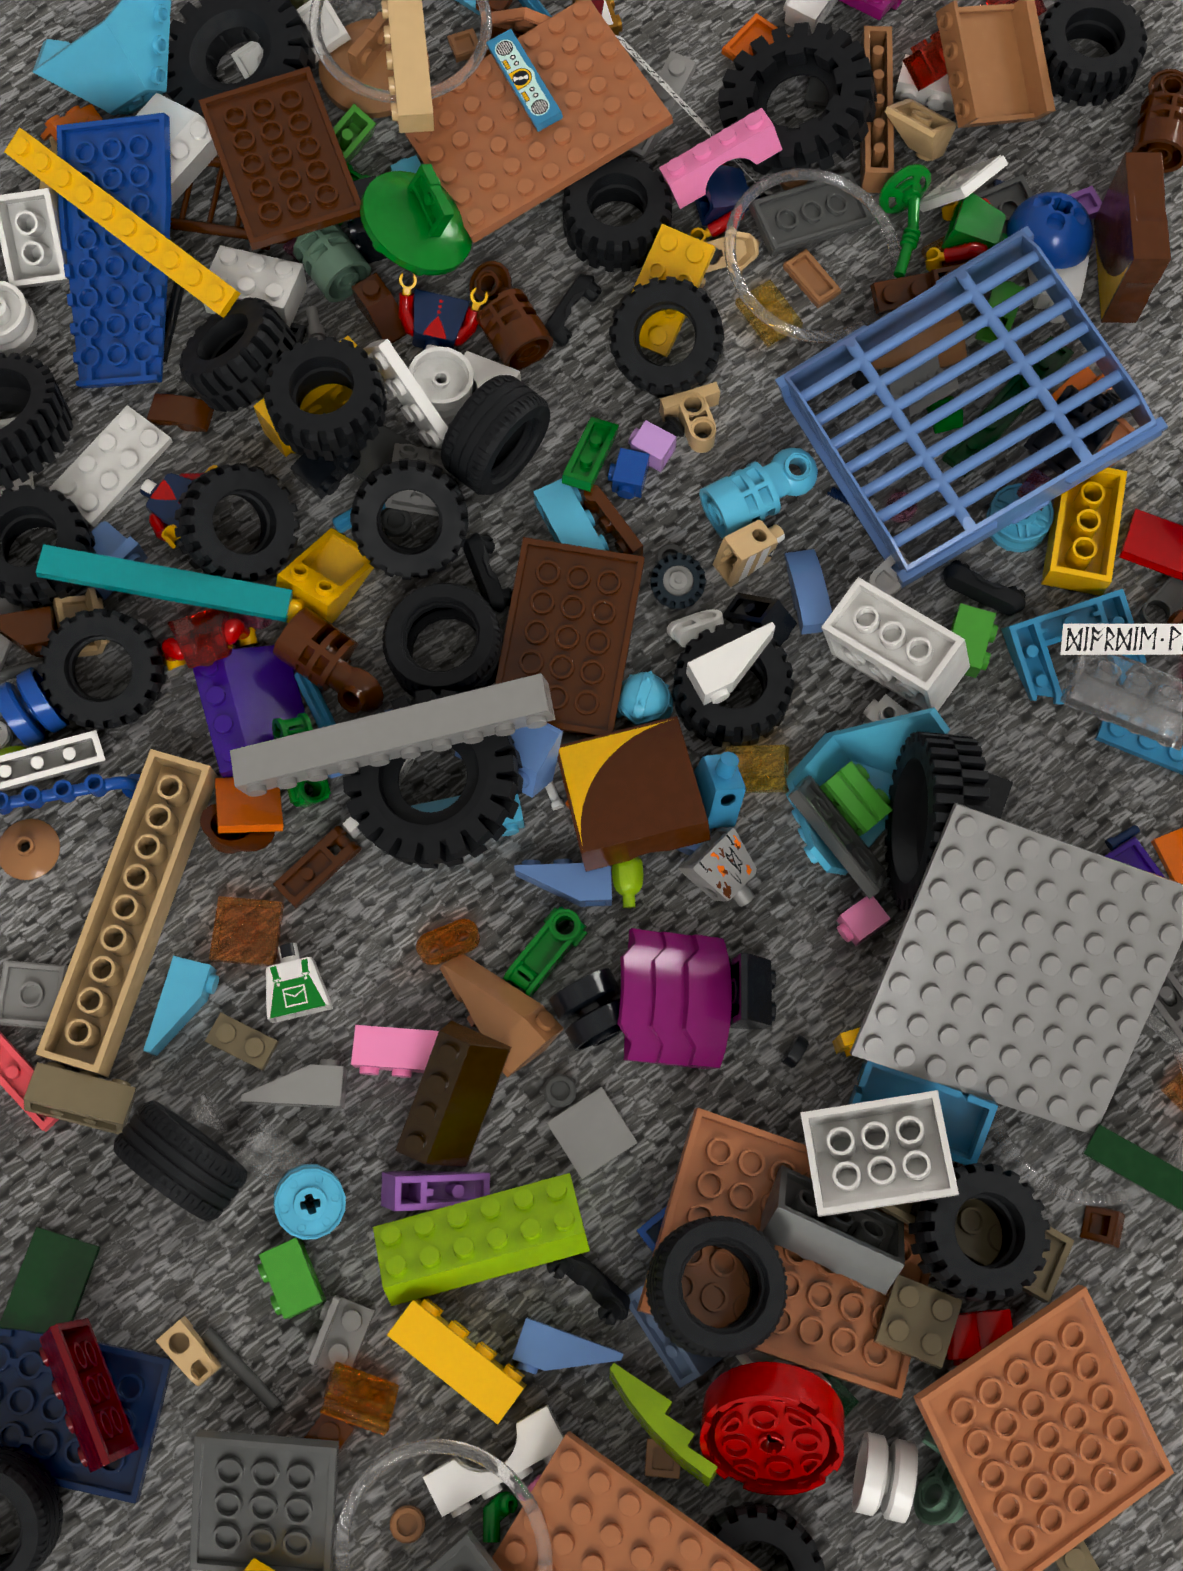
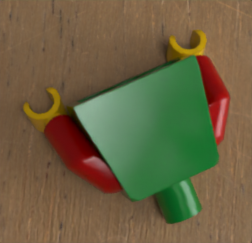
(972, 230)

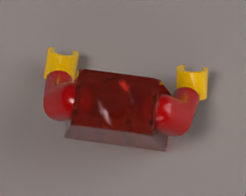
(204, 638)

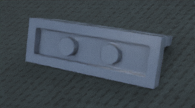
(680, 1363)

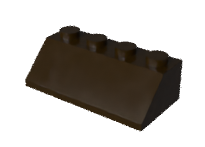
(453, 1097)

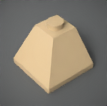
(921, 128)

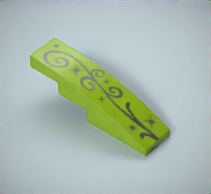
(652, 1413)

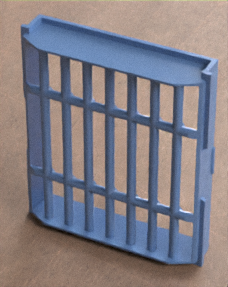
(951, 293)

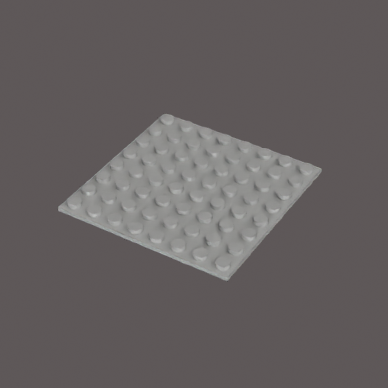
(1024, 970)

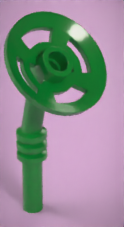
(908, 197)

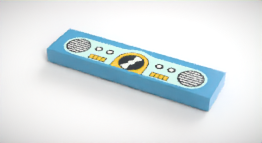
(524, 80)

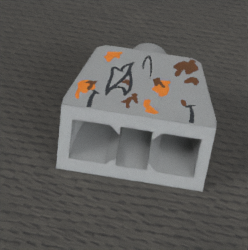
(722, 867)

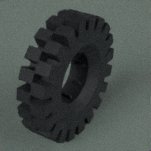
(217, 28)

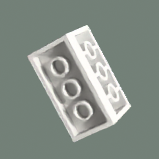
(896, 645)

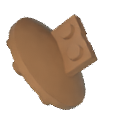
(365, 61)

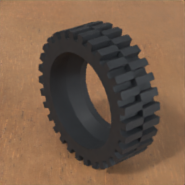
(43, 420)
(928, 781)

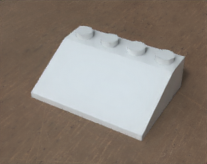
(189, 142)
(878, 1153)

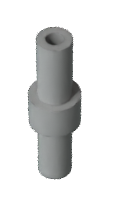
(314, 329)

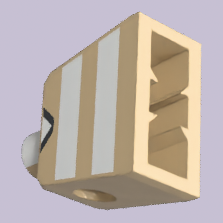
(747, 550)

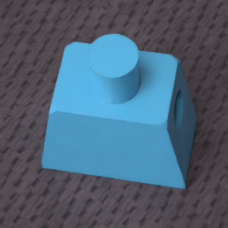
(720, 788)

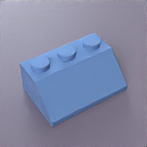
(538, 756)

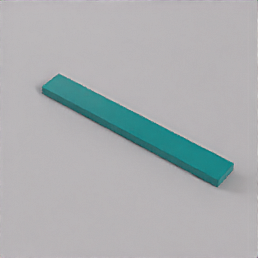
(164, 583)

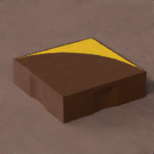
(1131, 237)
(632, 793)

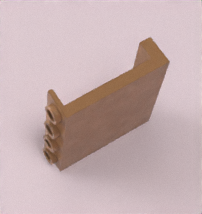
(995, 63)

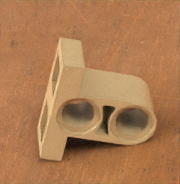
(694, 422)

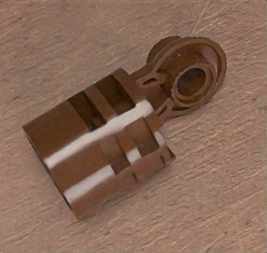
(1162, 119)
(509, 318)
(323, 657)

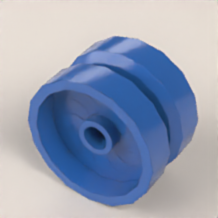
(28, 709)

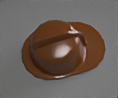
(232, 842)

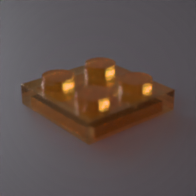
(246, 931)

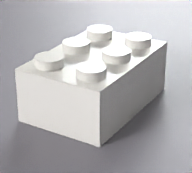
(32, 238)
(262, 277)

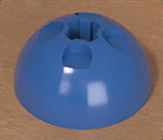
(1058, 225)

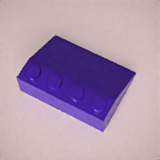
(244, 697)

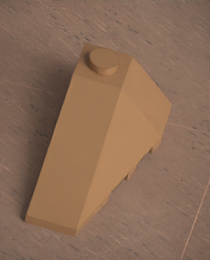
(924, 340)
(501, 1011)

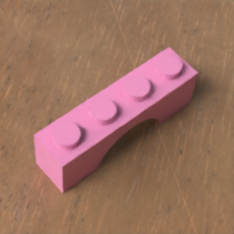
(748, 138)

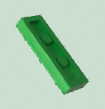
(590, 454)

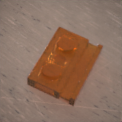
(359, 1398)

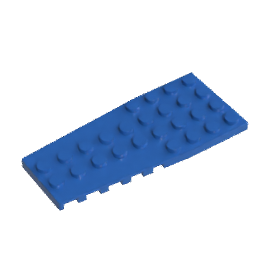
(114, 290)

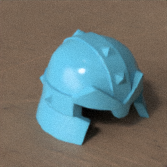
(645, 699)

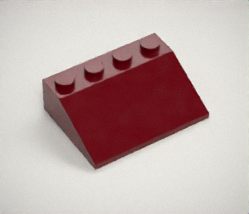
(87, 1393)

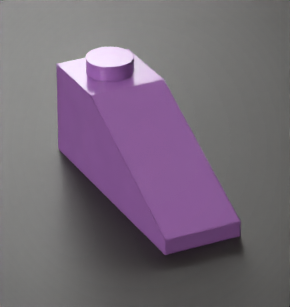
(431, 1189)

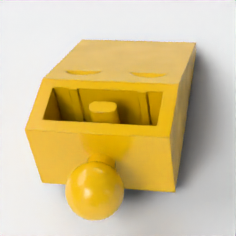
(325, 576)

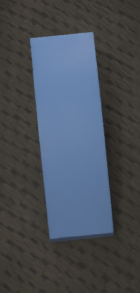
(808, 590)

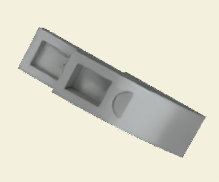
(677, 74)

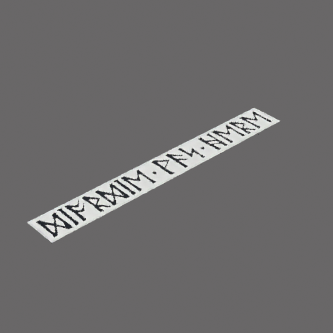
(684, 105)
(1122, 639)

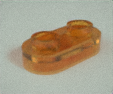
(448, 942)

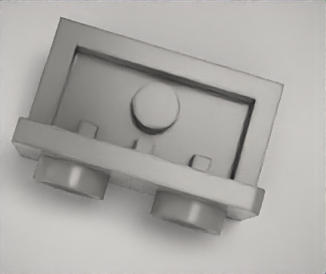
(918, 377)

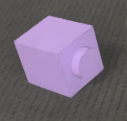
(655, 442)

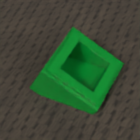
(949, 423)

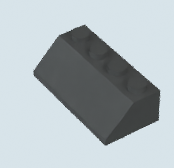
(856, 1244)

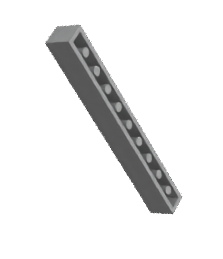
(393, 735)

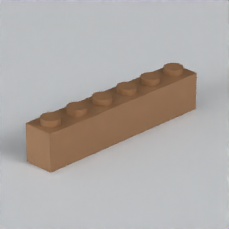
(878, 144)

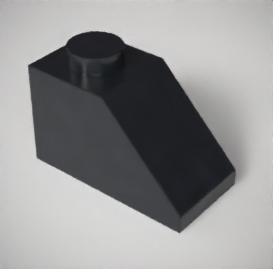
(759, 611)

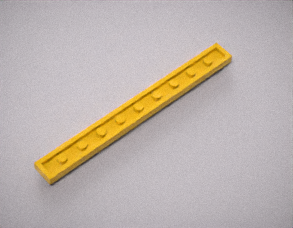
(122, 223)

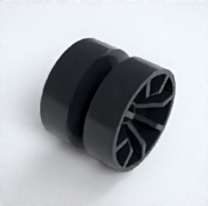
(588, 1000)

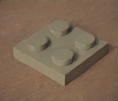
(918, 1321)

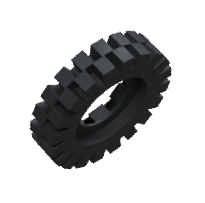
(821, 55)
(448, 833)

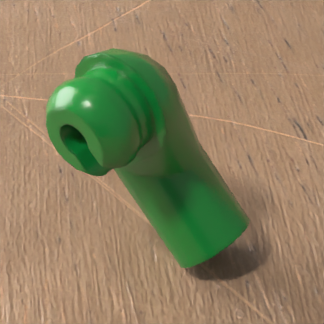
(495, 1512)

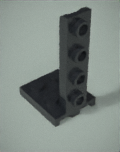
(1067, 458)

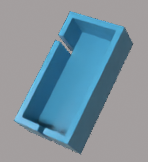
(964, 1114)

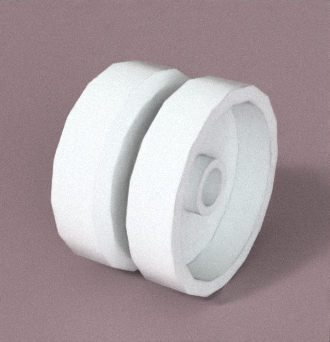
(17, 320)
(444, 378)
(885, 1477)

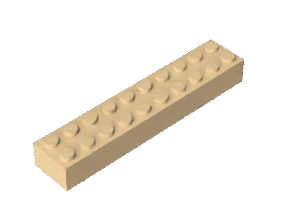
(128, 914)

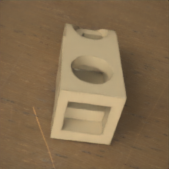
(189, 1351)

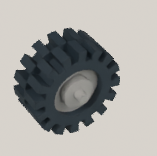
(678, 581)

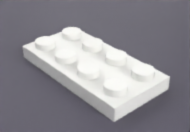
(333, 34)
(402, 384)
(112, 464)

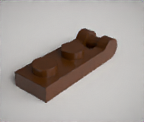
(612, 522)
(316, 867)

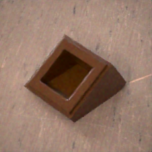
(1102, 1225)

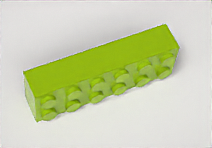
(479, 1239)

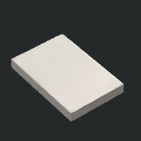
(962, 183)

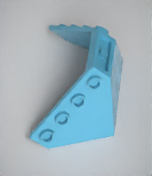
(116, 61)
(873, 747)

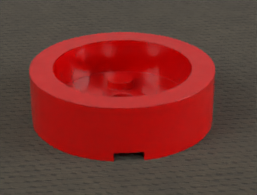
(778, 1402)

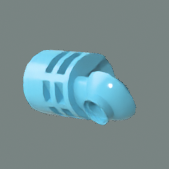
(756, 490)

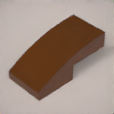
(180, 411)

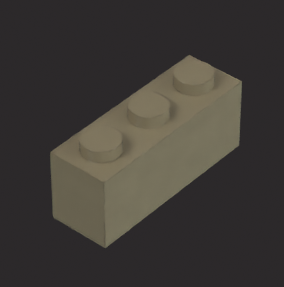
(79, 1097)

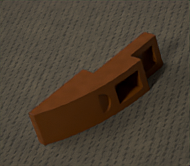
(894, 293)

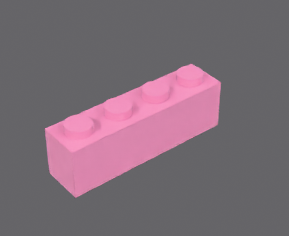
(392, 1050)

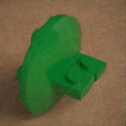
(415, 222)

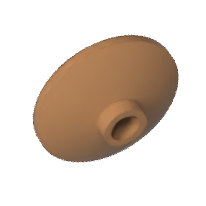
(39, 857)

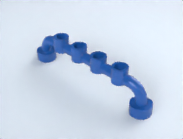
(66, 792)

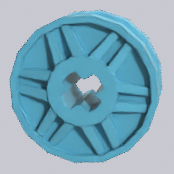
(1026, 533)
(314, 1221)

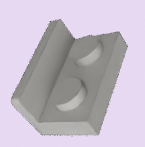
(340, 1334)

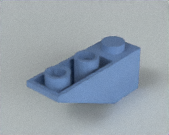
(569, 881)

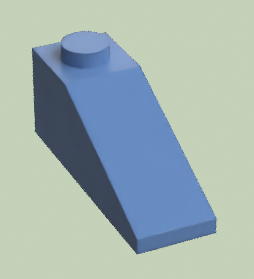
(552, 1348)

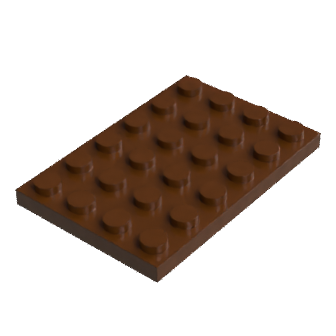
(281, 158)
(574, 626)

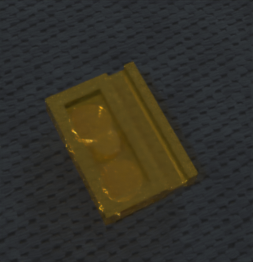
(774, 302)
(763, 767)

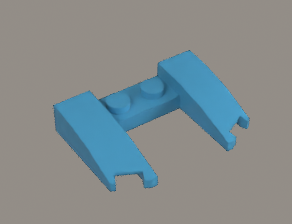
(1029, 640)

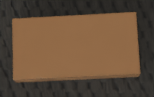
(811, 278)

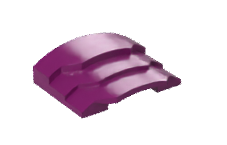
(675, 999)

